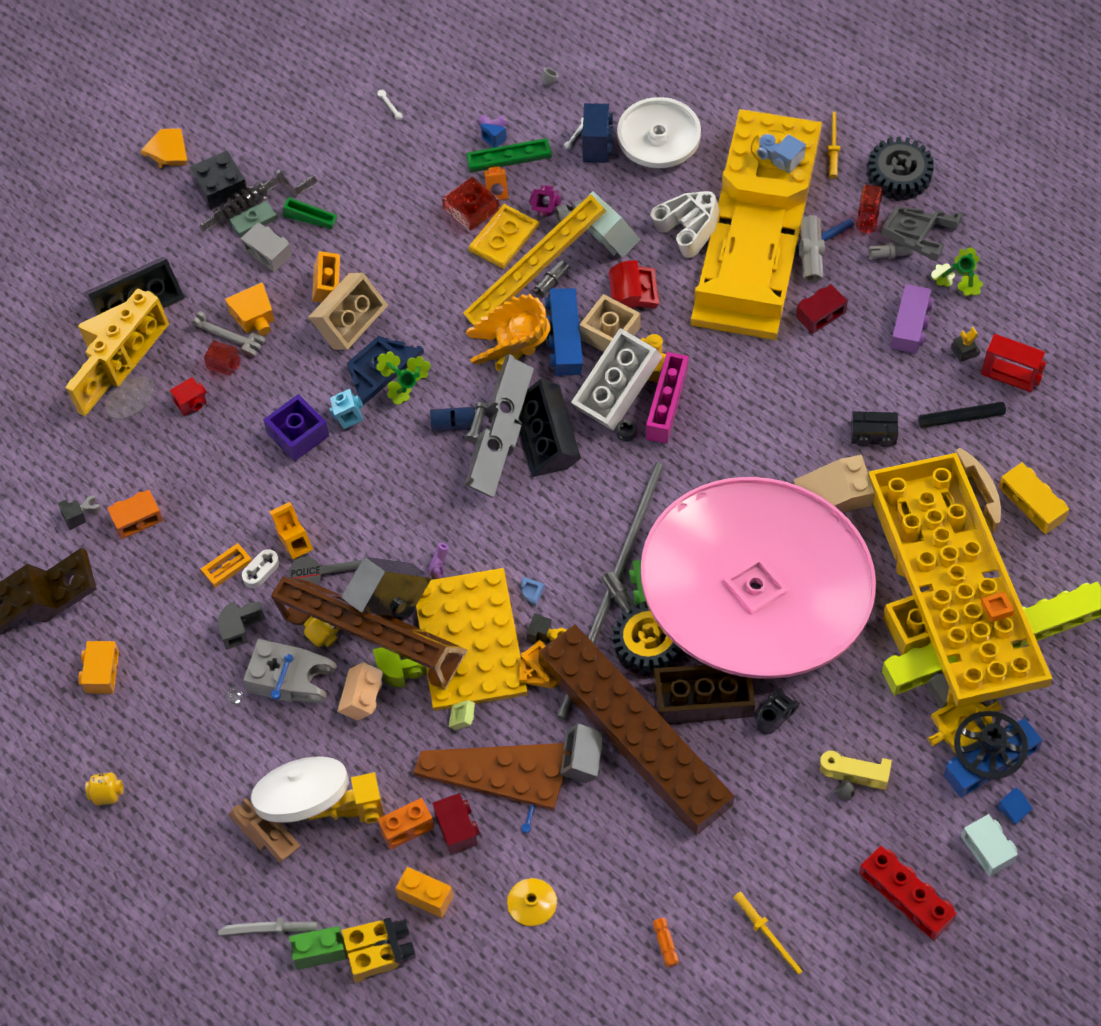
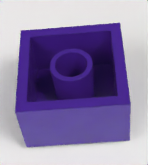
(296, 427)

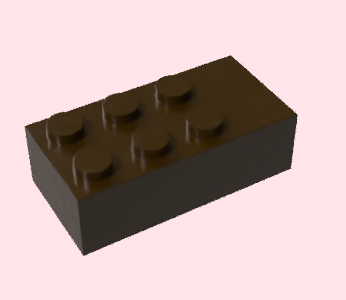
(701, 694)

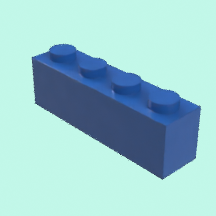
(565, 331)
(965, 782)

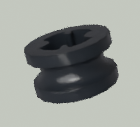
(630, 425)

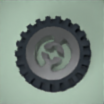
(904, 159)

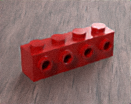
(907, 892)

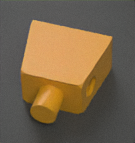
(251, 309)

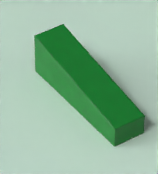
(309, 214)

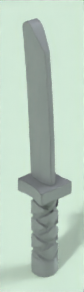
(268, 927)

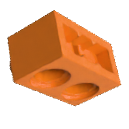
(406, 823)

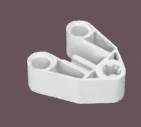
(697, 214)

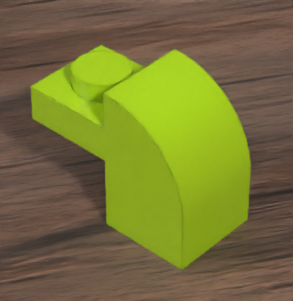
(396, 670)

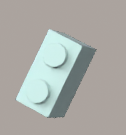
(989, 845)

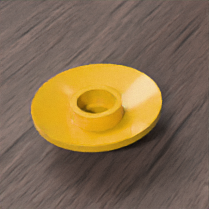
(535, 912)

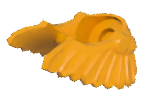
(516, 325)

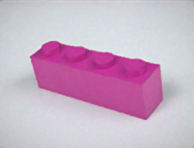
(667, 397)

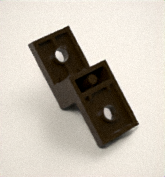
(45, 593)

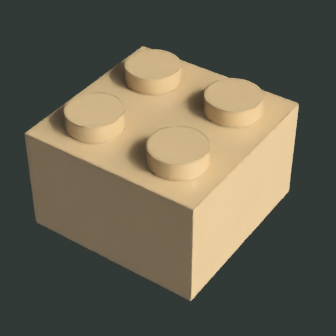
(605, 321)

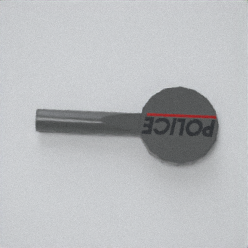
(310, 570)

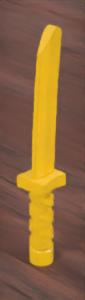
(833, 151)
(760, 923)

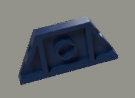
(363, 368)

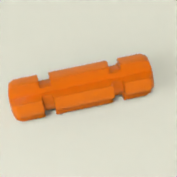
(665, 942)

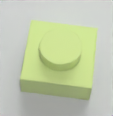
(461, 715)

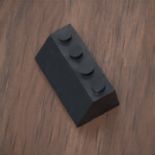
(152, 277)
(547, 430)

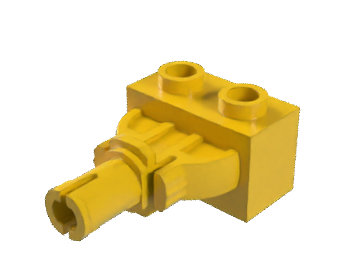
(360, 801)

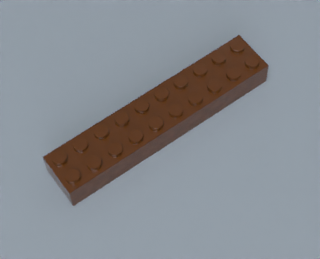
(636, 729)

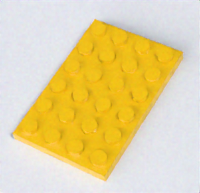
(478, 616)

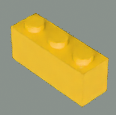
(1033, 498)

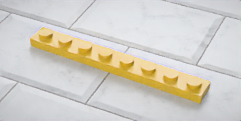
(537, 259)

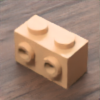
(360, 691)

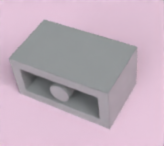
(266, 246)

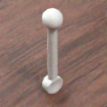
(382, 94)
(568, 145)

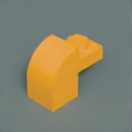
(290, 531)

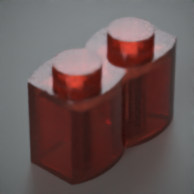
(869, 208)

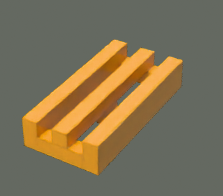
(217, 579)

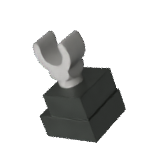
(74, 513)

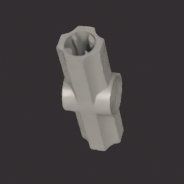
(811, 248)

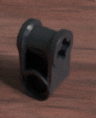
(777, 708)

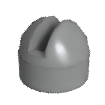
(549, 76)

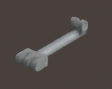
(247, 343)

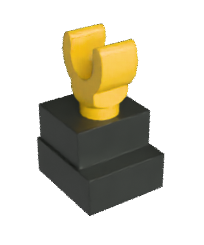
(965, 346)
(541, 629)

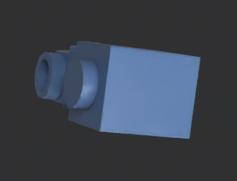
(784, 155)

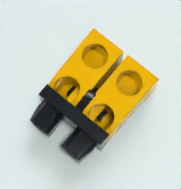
(375, 947)

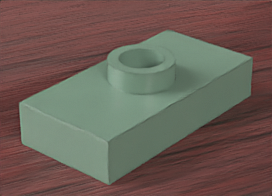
(246, 220)

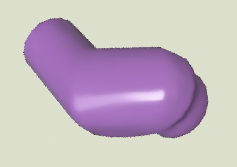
(500, 121)
(435, 568)

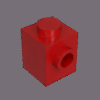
(189, 396)

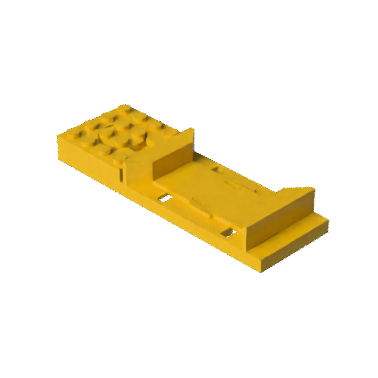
(752, 253)
(947, 545)

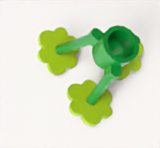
(965, 265)
(406, 378)

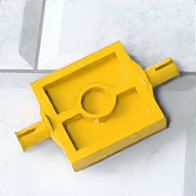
(949, 718)

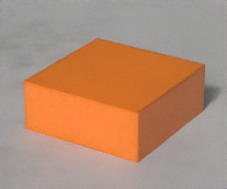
(997, 607)

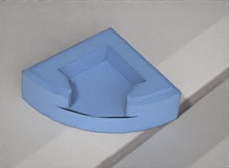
(532, 590)

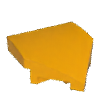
(166, 148)
(531, 671)

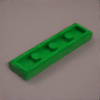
(509, 155)

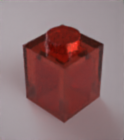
(222, 358)

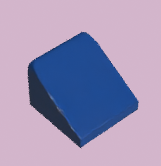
(493, 134)
(1015, 806)

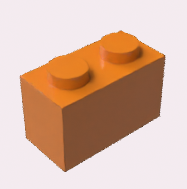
(135, 514)

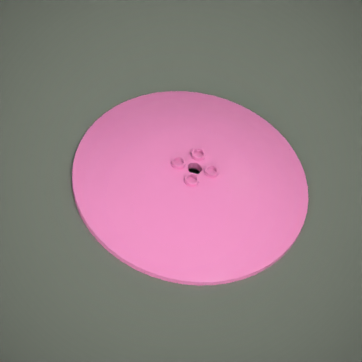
(768, 533)

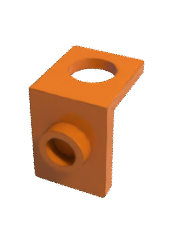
(496, 175)

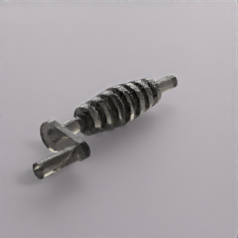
(247, 198)

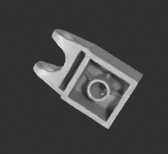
(267, 666)

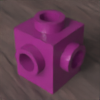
(537, 200)

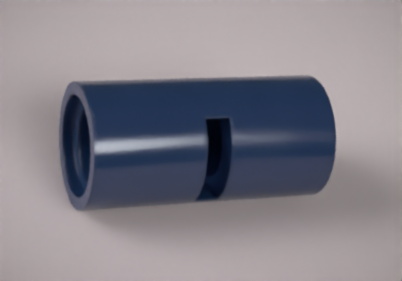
(451, 418)

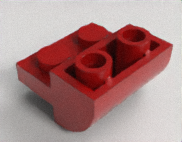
(633, 285)

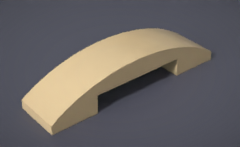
(985, 484)

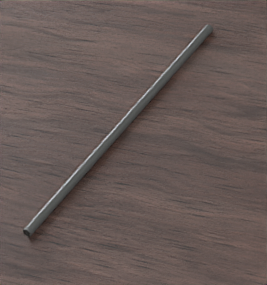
(619, 568)

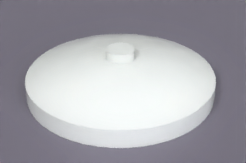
(659, 132)
(300, 789)

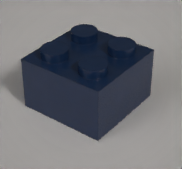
(597, 133)

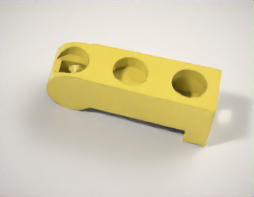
(856, 770)

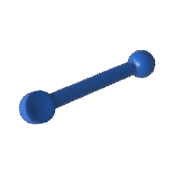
(275, 694)
(526, 828)

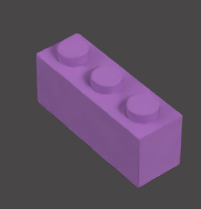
(912, 319)

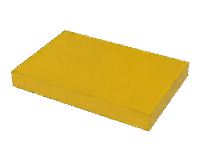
(503, 236)

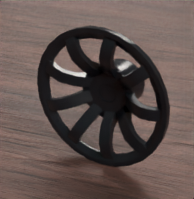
(991, 741)

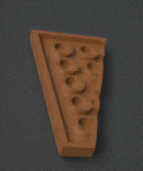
(510, 772)

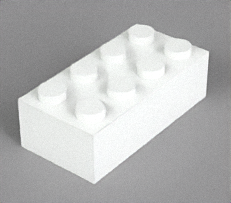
(616, 379)

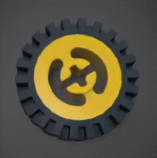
(646, 653)

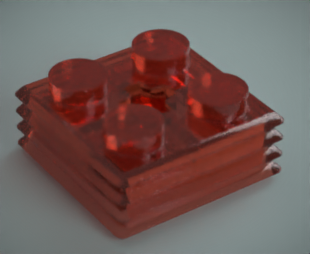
(471, 203)

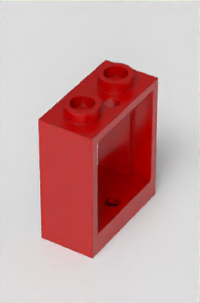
(1011, 373)

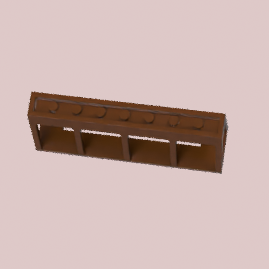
(315, 601)

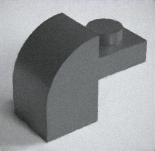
(232, 622)

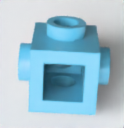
(346, 408)

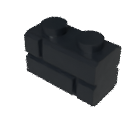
(874, 428)

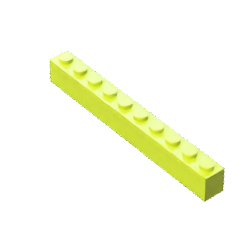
(1045, 619)

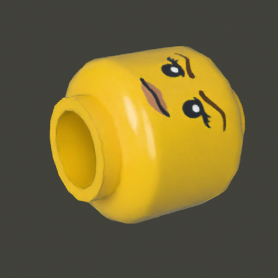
(104, 789)

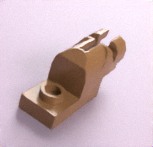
(263, 832)

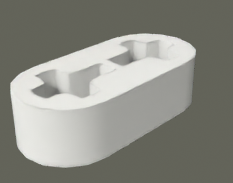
(261, 569)

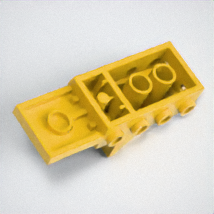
(115, 346)

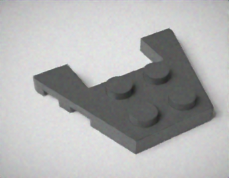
(912, 226)

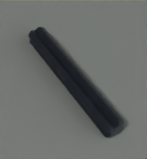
(961, 414)

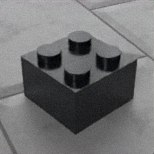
(217, 179)

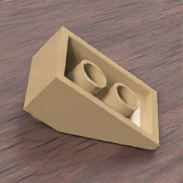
(841, 483)

